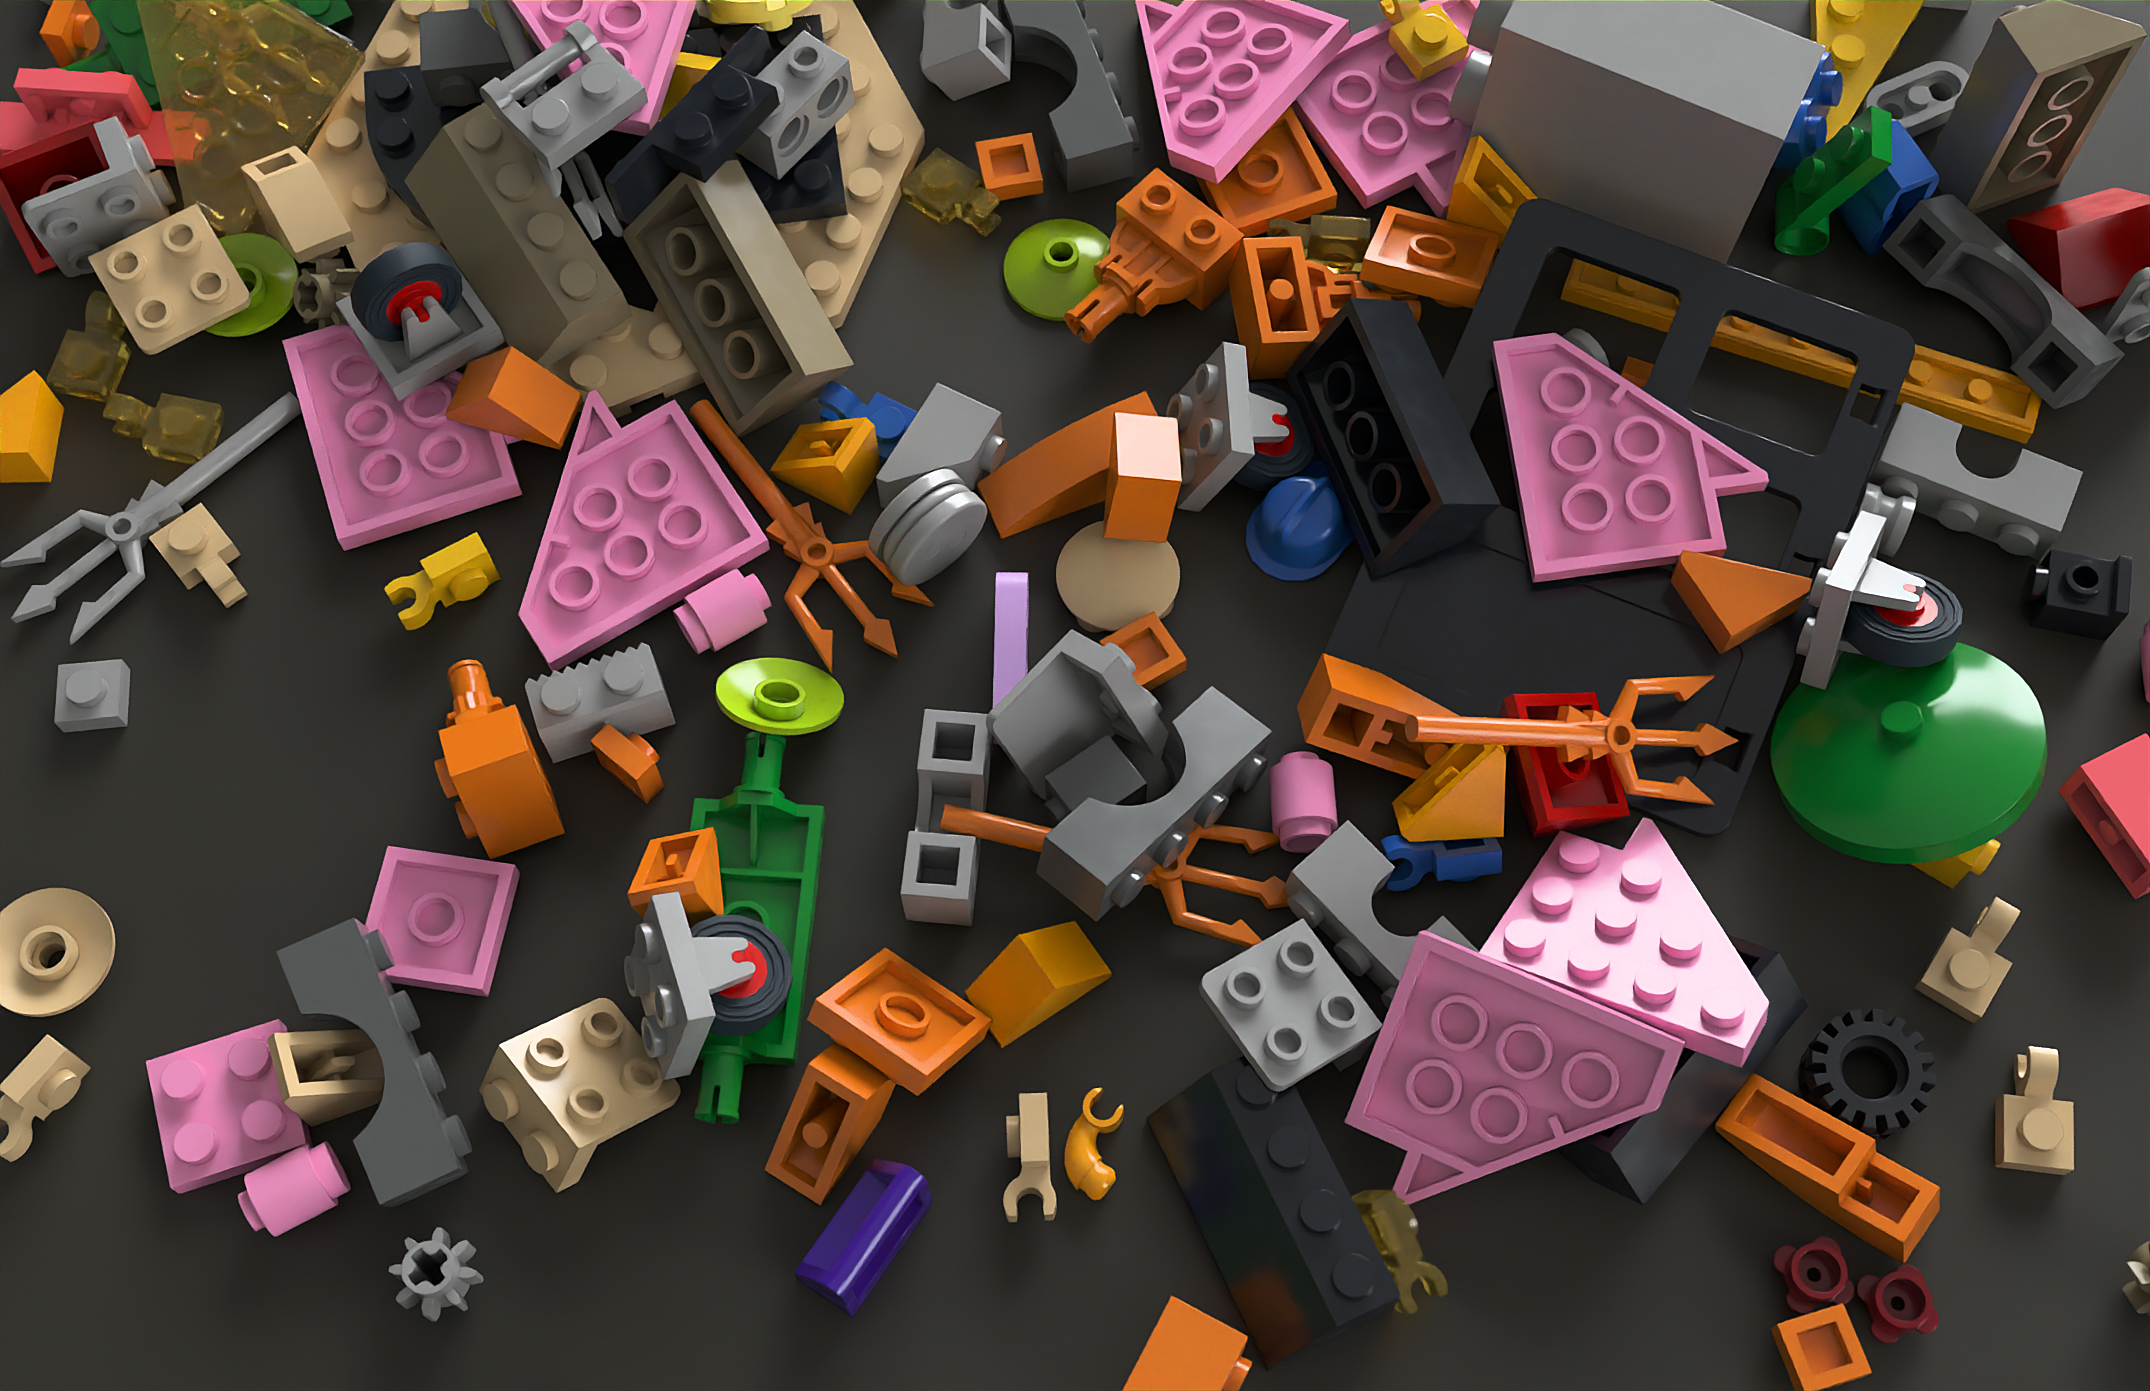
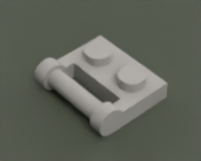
(573, 110)

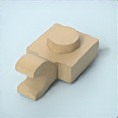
(199, 552)
(1965, 968)
(36, 1088)
(2030, 1126)
(1030, 1140)

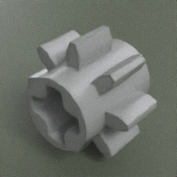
(418, 1280)

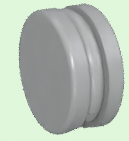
(927, 526)

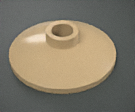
(36, 929)

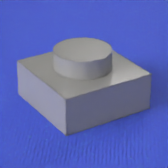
(92, 695)

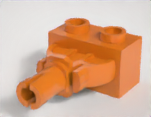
(1157, 255)
(1288, 301)
(493, 768)

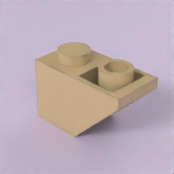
(297, 205)

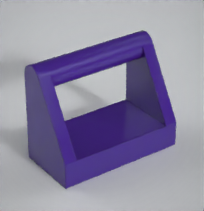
(865, 1234)

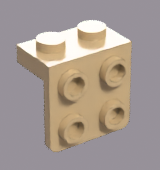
(171, 280)
(574, 1088)

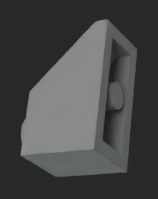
(945, 434)

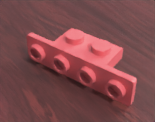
(66, 99)

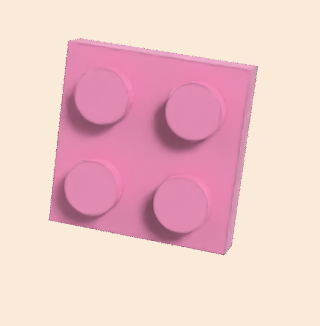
(442, 918)
(222, 1108)

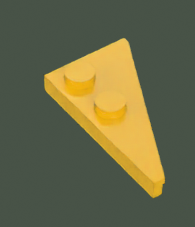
(1861, 42)

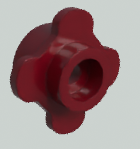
(1825, 1258)
(1908, 1286)

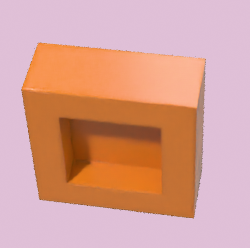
(70, 31)
(1009, 166)
(1151, 650)
(629, 760)
(1821, 1349)

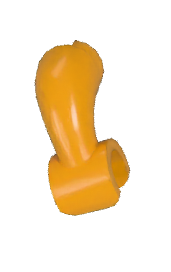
(1081, 1154)

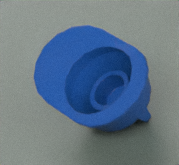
(1299, 527)

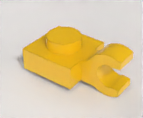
(1423, 38)
(449, 576)

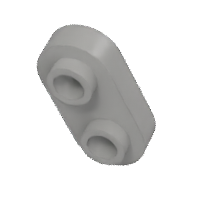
(1910, 95)

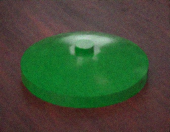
(1910, 756)

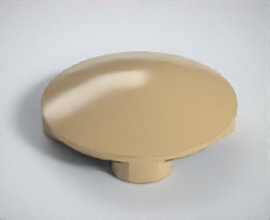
(1115, 580)

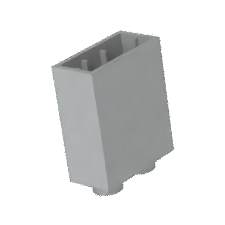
(1637, 108)

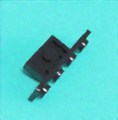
(700, 128)

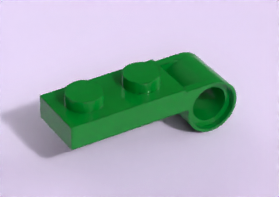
(1828, 180)

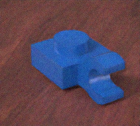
(887, 415)
(1448, 859)

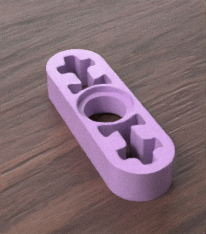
(1010, 633)

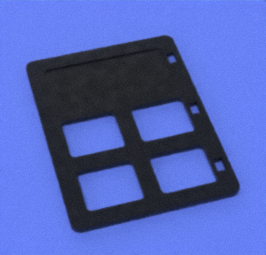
(1478, 628)

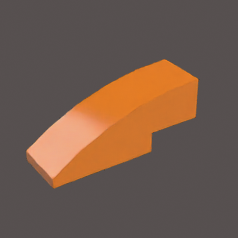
(1057, 472)
(1831, 1167)

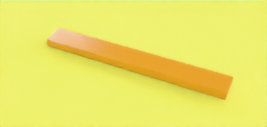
(1934, 381)

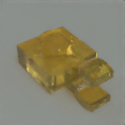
(951, 189)
(1329, 240)
(92, 360)
(174, 430)
(1394, 1232)

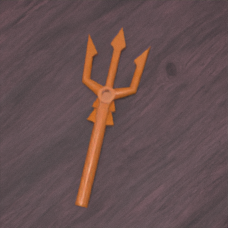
(805, 544)
(1590, 735)
(1167, 879)

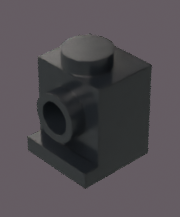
(2079, 594)

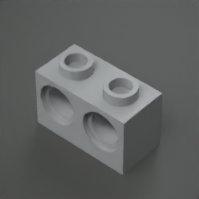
(813, 97)

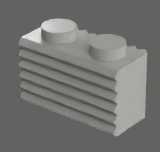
(583, 700)

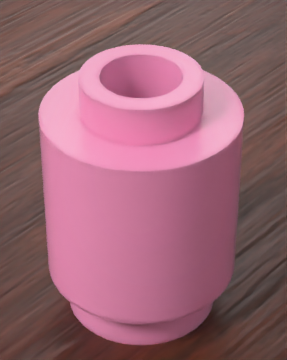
(722, 611)
(1302, 801)
(293, 1188)

